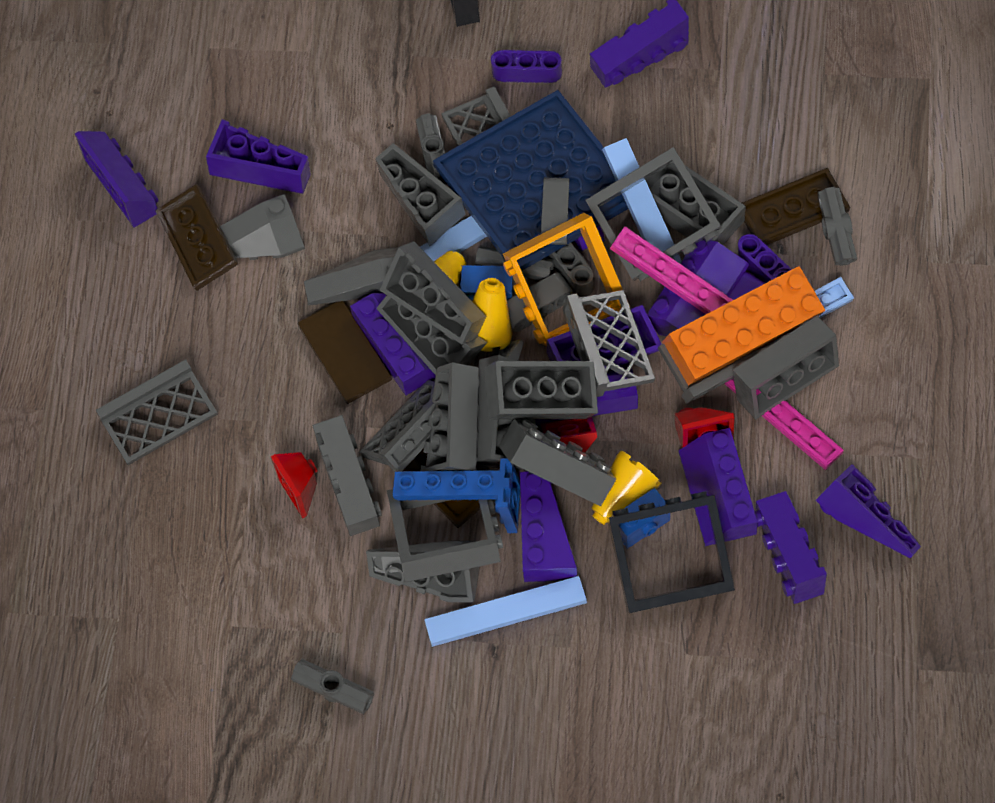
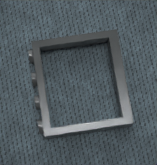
(639, 175)
(445, 559)

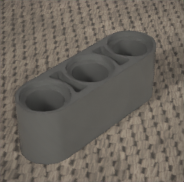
(555, 205)
(575, 271)
(548, 296)

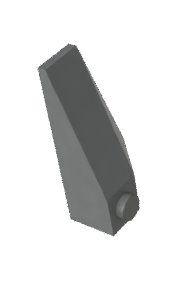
(352, 279)
(450, 587)

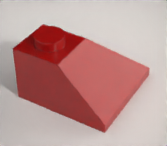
(695, 422)
(574, 430)
(296, 478)

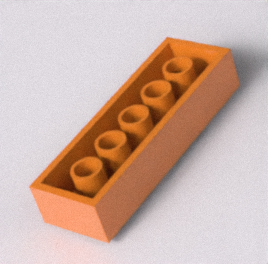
(743, 325)

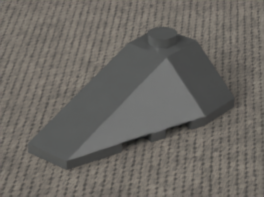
(264, 231)

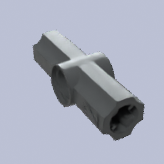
(430, 139)
(837, 226)
(491, 257)
(318, 679)

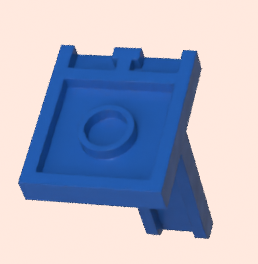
(466, 485)

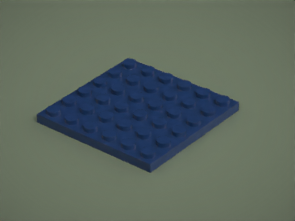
(505, 171)

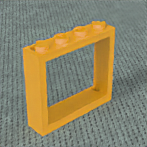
(600, 258)

